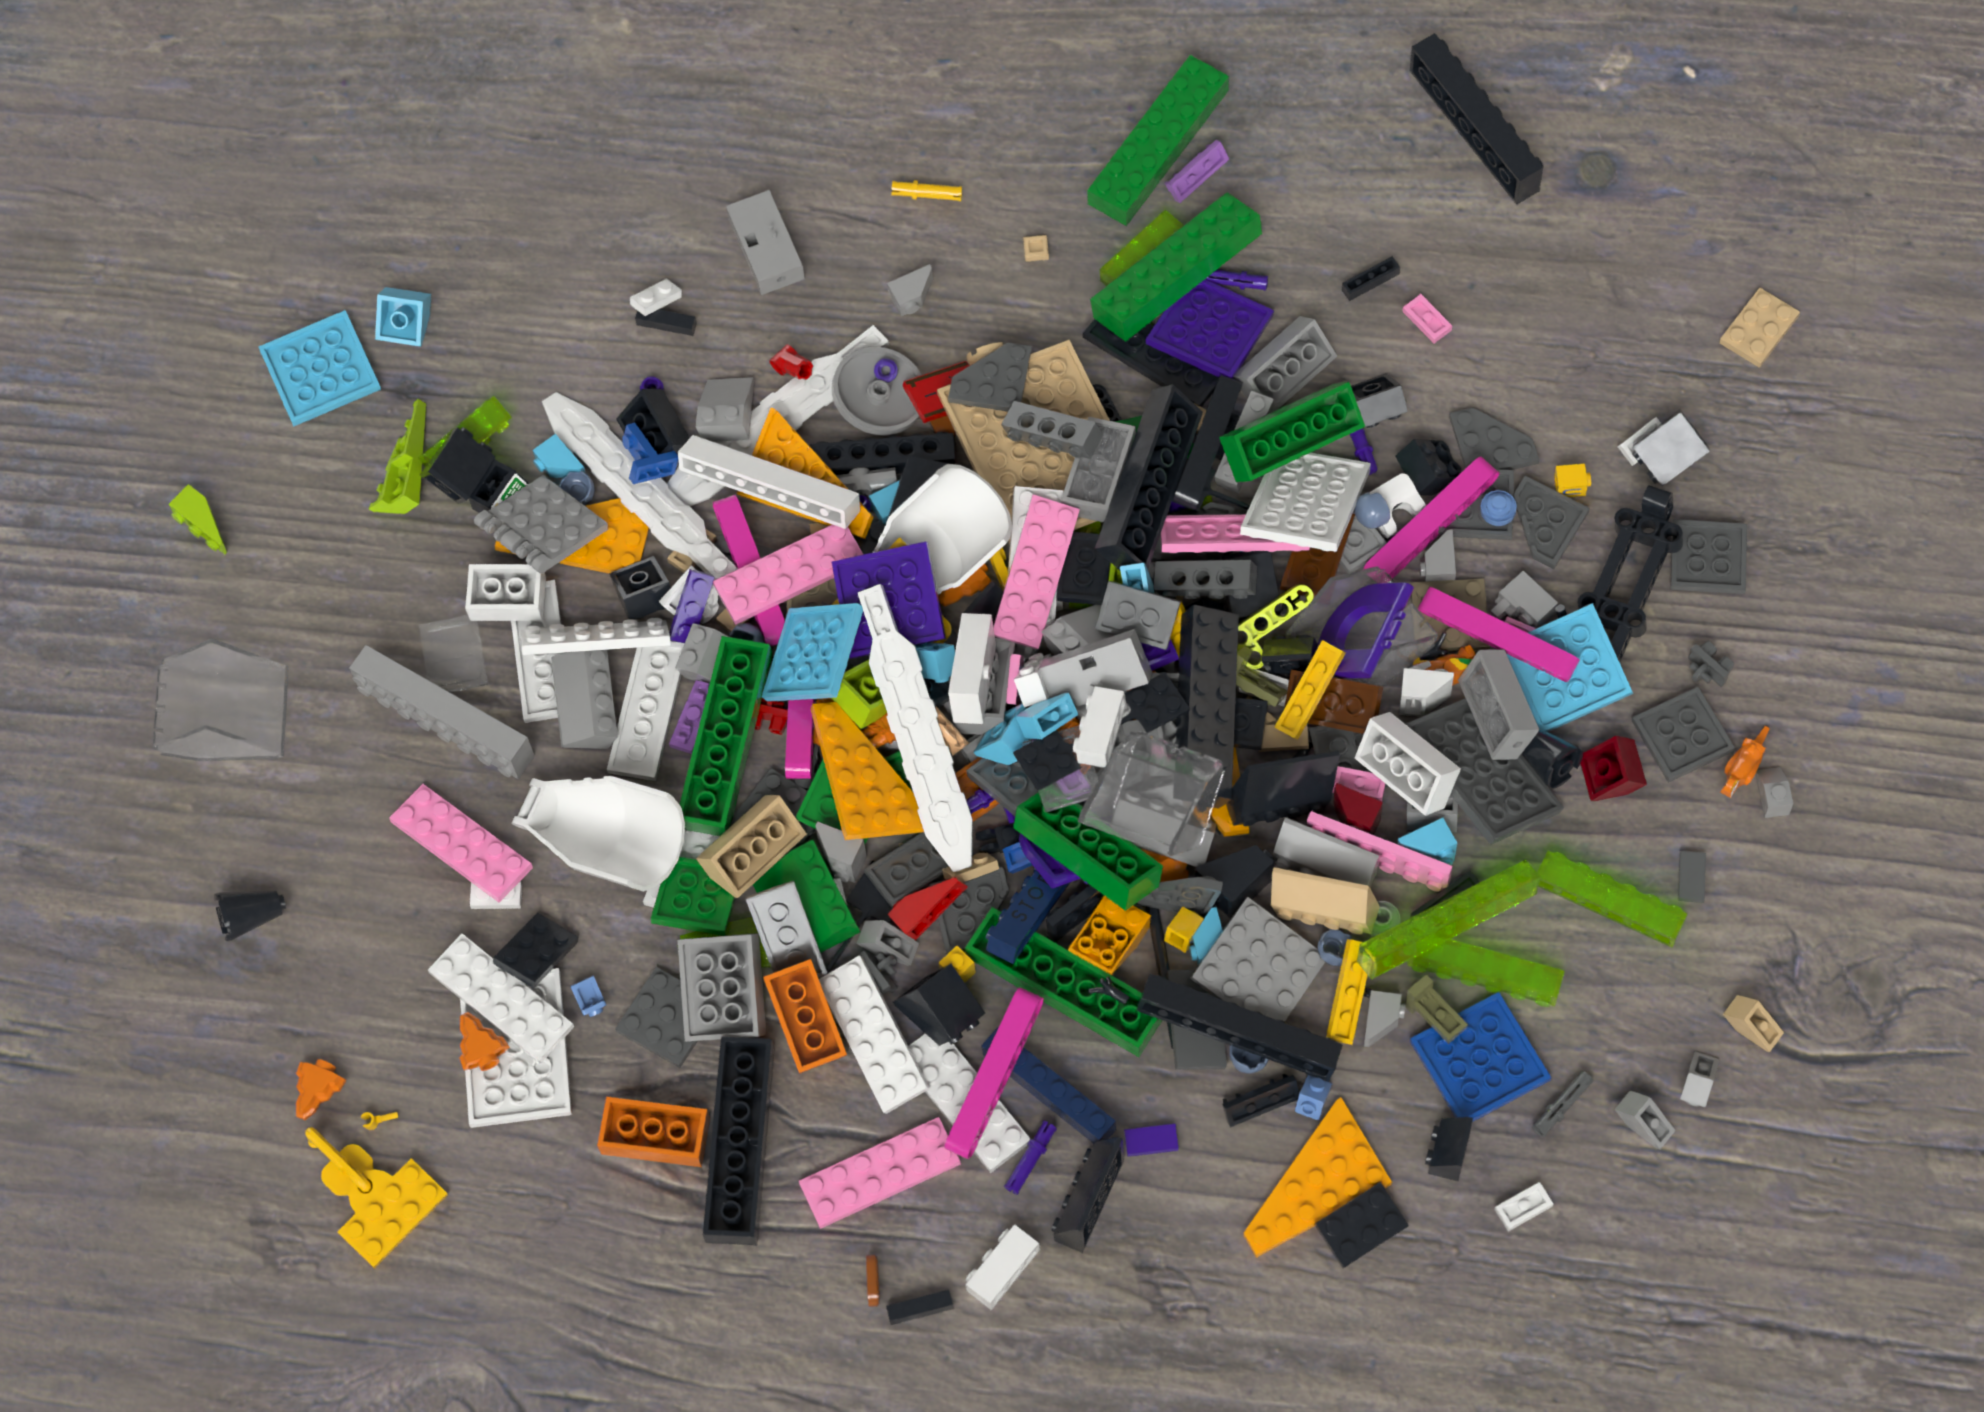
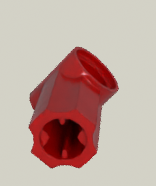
(790, 362)

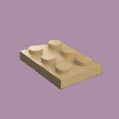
(1759, 327)

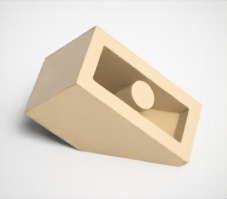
(1753, 1022)

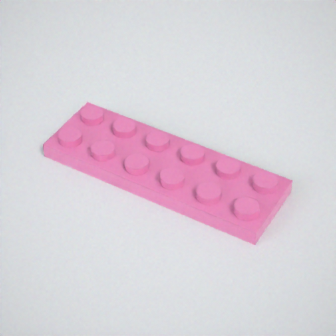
(1212, 534)
(1035, 571)
(785, 573)
(461, 843)
(1392, 857)
(878, 1173)

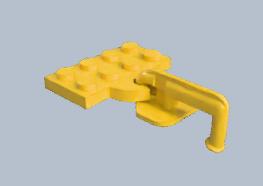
(383, 1204)

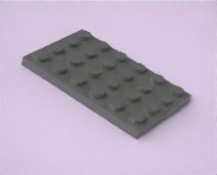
(1494, 794)

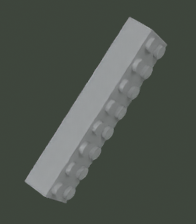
(441, 712)

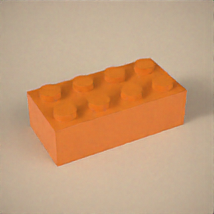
(805, 1016)
(653, 1131)

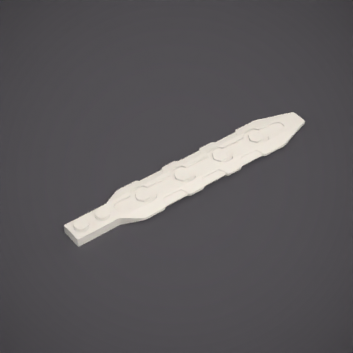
(793, 401)
(652, 501)
(918, 734)

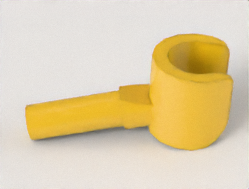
(377, 1119)

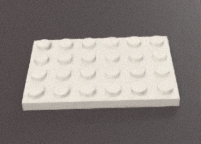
(1307, 501)
(519, 1085)

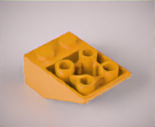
(1110, 935)

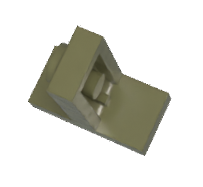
(1256, 684)
(1434, 1009)

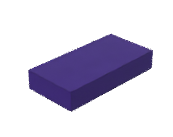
(1151, 1140)

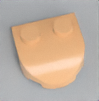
(950, 734)

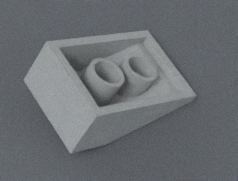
(725, 409)
(1074, 630)

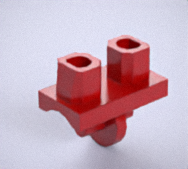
(774, 712)

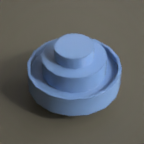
(1498, 508)

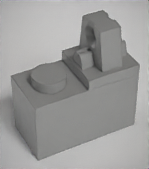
(1525, 599)

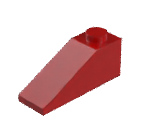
(922, 908)

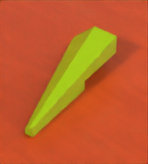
(403, 479)

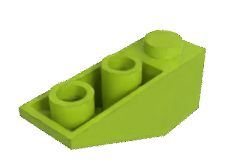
(193, 510)

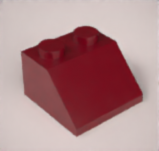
(1612, 769)
(1357, 809)

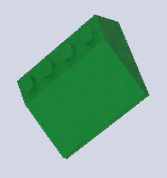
(818, 892)

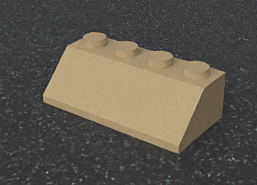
(752, 845)
(1323, 901)

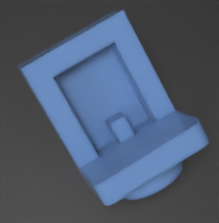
(588, 996)
(1313, 1097)

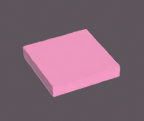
(1016, 664)

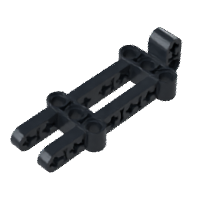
(1655, 514)

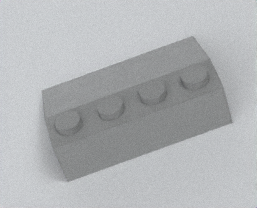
(721, 987)

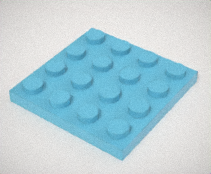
(319, 368)
(812, 652)
(1594, 682)

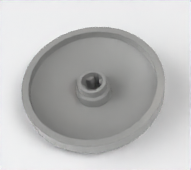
(870, 402)

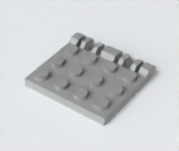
(541, 524)

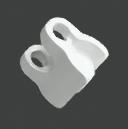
(1399, 494)

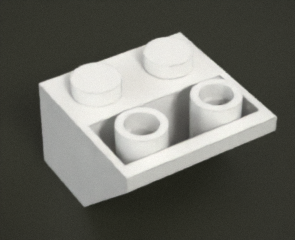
(1424, 690)

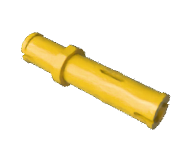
(926, 191)

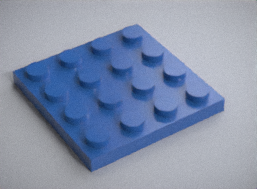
(1484, 1063)

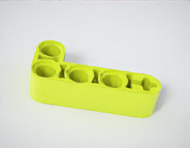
(1273, 620)

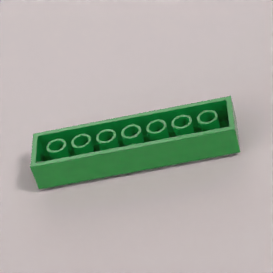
(1158, 140)
(1176, 266)
(725, 735)
(1065, 984)

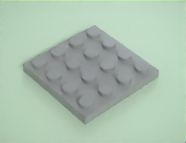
(1259, 963)

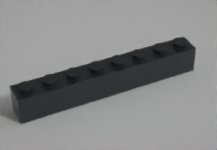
(1239, 1027)

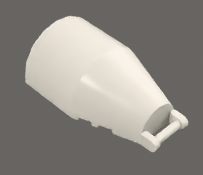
(958, 519)
(607, 828)

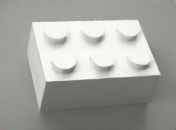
(505, 593)

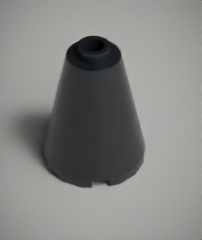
(1552, 758)
(246, 910)

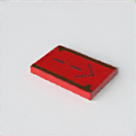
(923, 391)

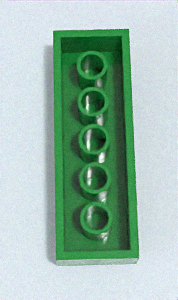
(1292, 432)
(1099, 858)

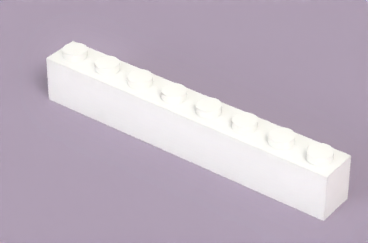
(769, 481)

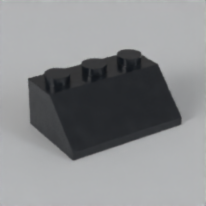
(656, 420)

